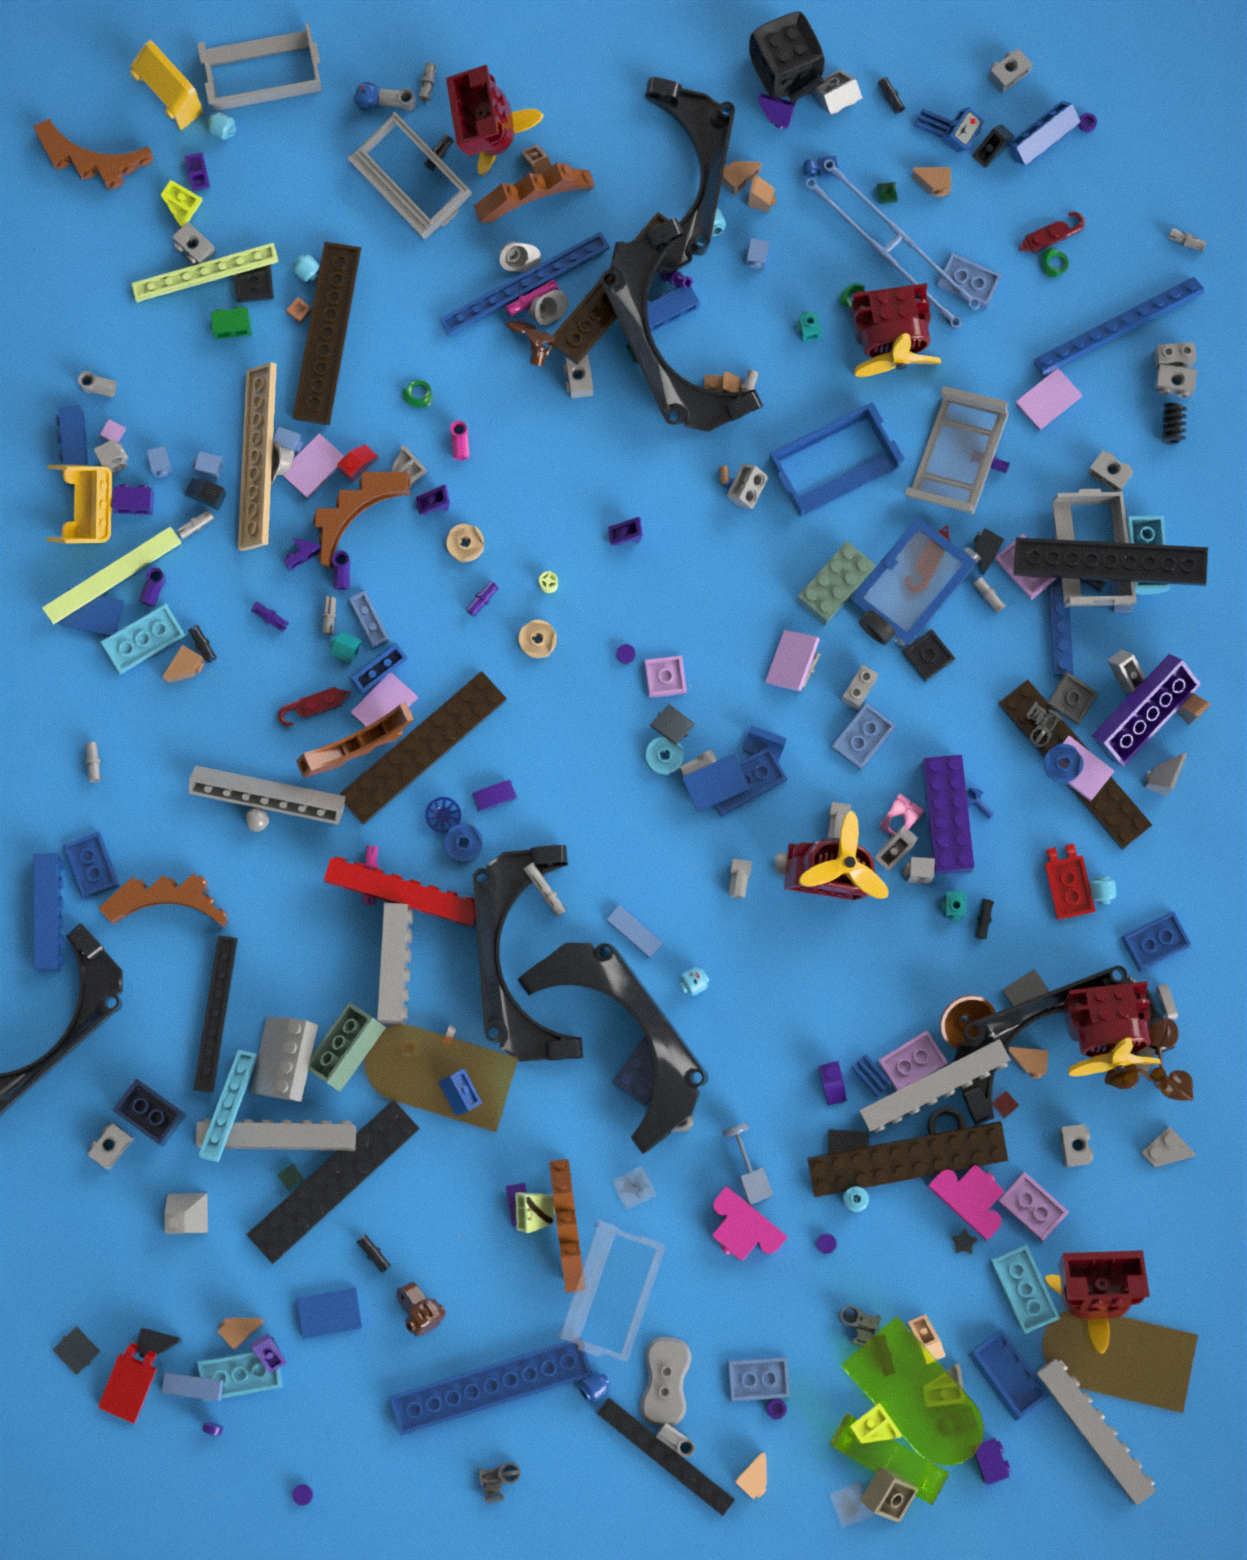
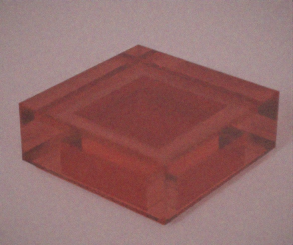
(1005, 1104)

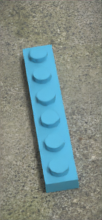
(228, 1106)

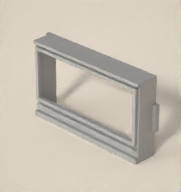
(256, 49)
(394, 194)
(1064, 531)

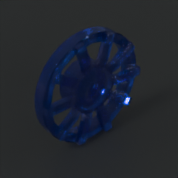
(442, 814)

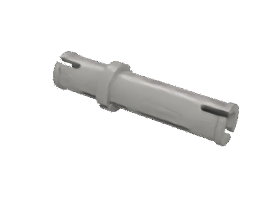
(549, 896)

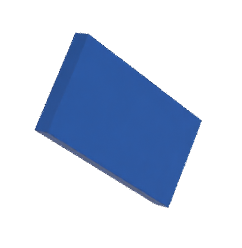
(761, 773)

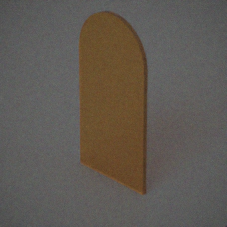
(412, 1060)
(1139, 1365)

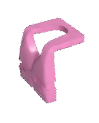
(903, 807)

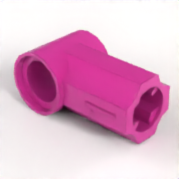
(460, 441)

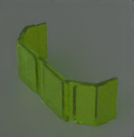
(891, 1456)

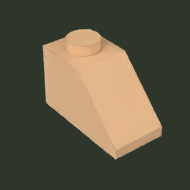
(926, 1334)
(754, 1477)

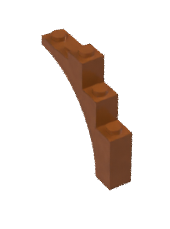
(88, 163)
(531, 187)
(350, 503)
(358, 744)
(133, 897)
(566, 1223)

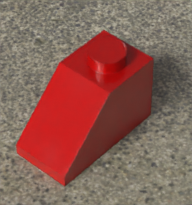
(357, 462)

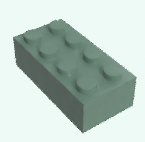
(835, 583)
(345, 1046)

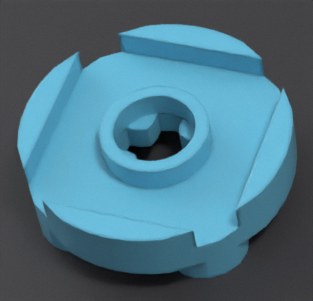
(665, 766)

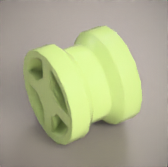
(548, 577)

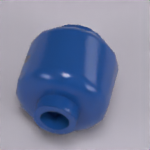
(366, 96)
(594, 1386)

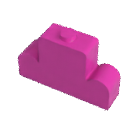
(970, 1198)
(744, 1227)

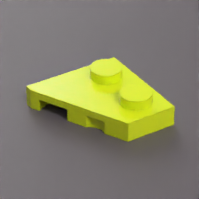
(180, 202)
(874, 1426)

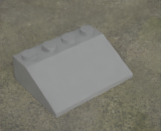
(284, 1058)

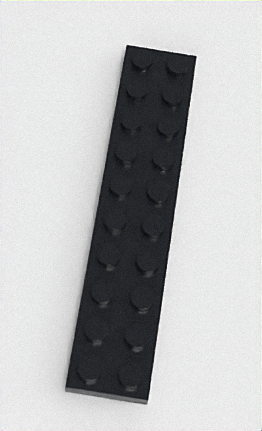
(1111, 561)
(332, 1182)

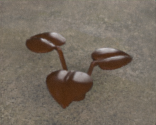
(536, 337)
(1176, 1086)

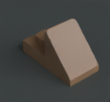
(727, 383)

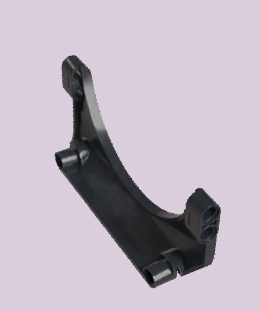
(710, 135)
(629, 297)
(494, 898)
(99, 982)
(1011, 1021)
(674, 1063)

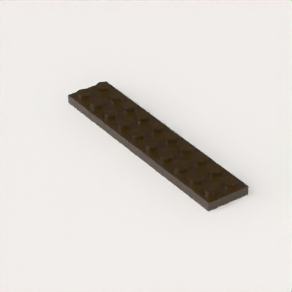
(591, 316)
(327, 333)
(422, 747)
(1111, 804)
(907, 1158)

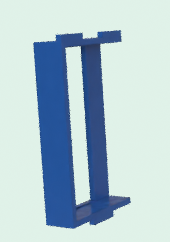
(848, 481)

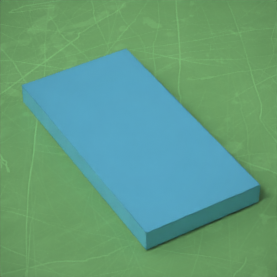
(143, 639)
(1025, 1289)
(240, 1374)

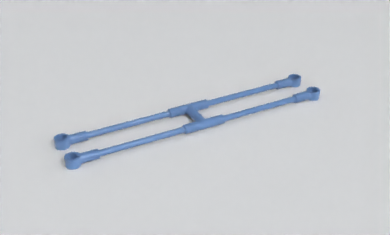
(900, 235)

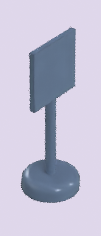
(755, 1182)

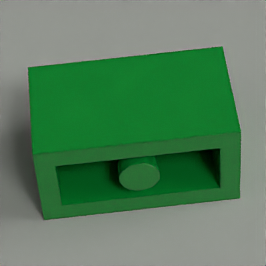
(231, 322)

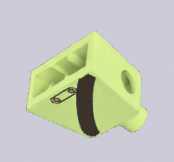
(534, 1211)

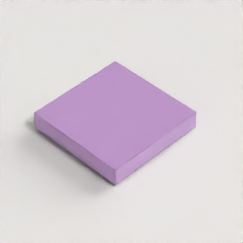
(665, 676)

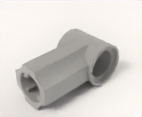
(395, 98)
(99, 385)
(702, 760)
(836, 816)
(740, 873)
(674, 1439)

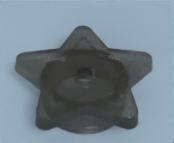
(964, 1247)

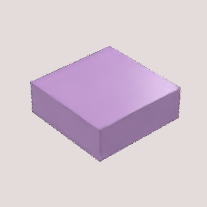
(112, 431)

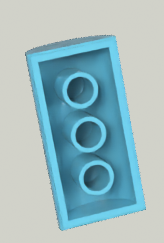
(1147, 531)

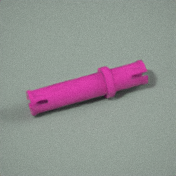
(525, 301)
(371, 862)

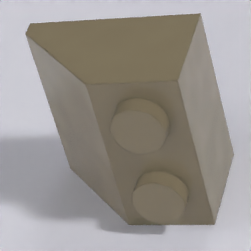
(889, 1494)

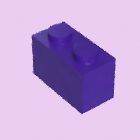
(132, 499)
(990, 1461)

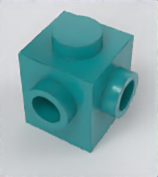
(808, 326)
(345, 647)
(954, 905)

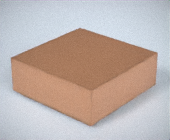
(299, 310)

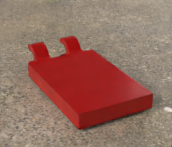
(1068, 884)
(128, 1384)

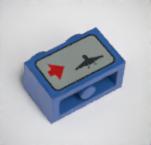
(963, 130)

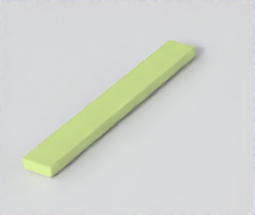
(205, 272)
(111, 575)

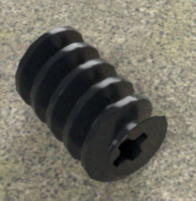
(1173, 423)

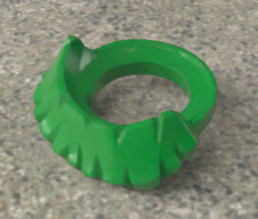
(1048, 270)
(844, 298)
(424, 401)

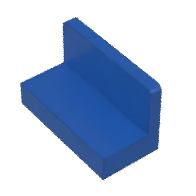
(760, 739)
(460, 1092)

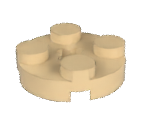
(466, 532)
(531, 630)

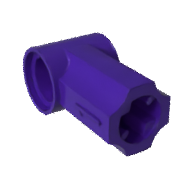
(341, 572)
(152, 589)

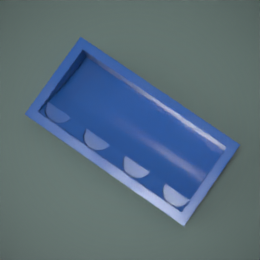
(1008, 1375)

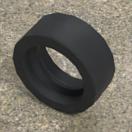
(877, 627)
(945, 1110)

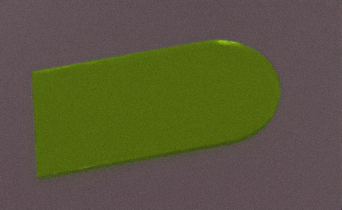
(917, 1395)

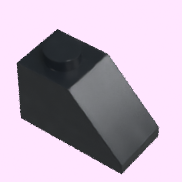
(993, 145)
(206, 493)
(986, 547)
(155, 1341)

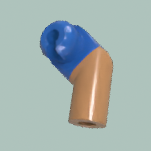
(725, 479)

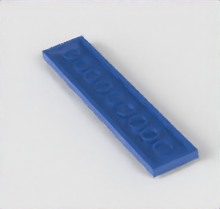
(489, 1386)

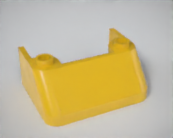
(167, 83)
(91, 504)

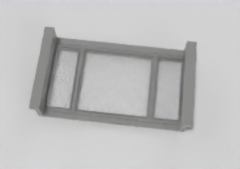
(960, 450)

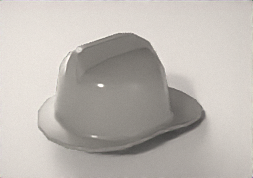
(519, 257)
(549, 307)
(281, 460)

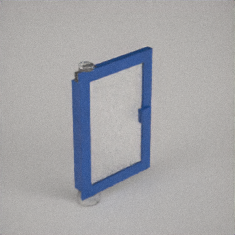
(914, 580)

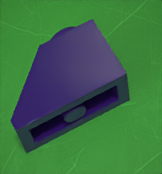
(777, 110)
(832, 1082)

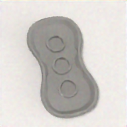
(664, 1397)

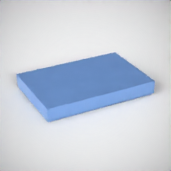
(972, 277)
(863, 736)
(759, 1379)

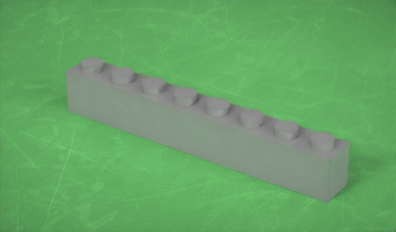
(266, 795)
(934, 1085)
(286, 1135)
(1095, 1431)

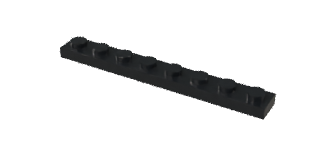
(215, 1014)
(666, 1456)

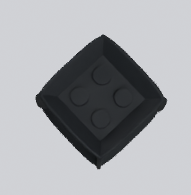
(786, 53)

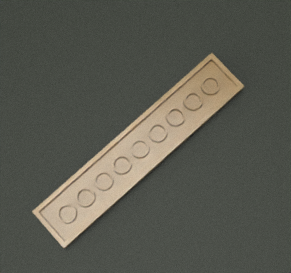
(257, 457)

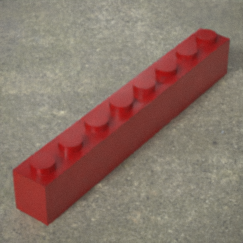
(398, 891)

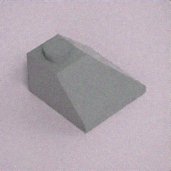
(1164, 776)
(186, 1213)

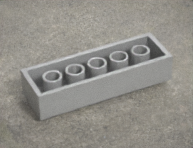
(394, 964)

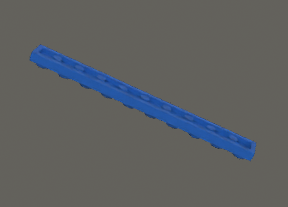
(524, 284)
(1118, 326)

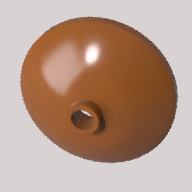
(951, 1021)

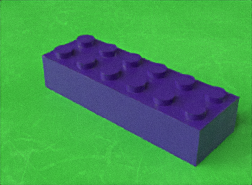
(1146, 710)
(947, 814)

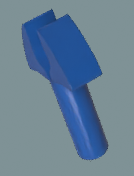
(977, 801)

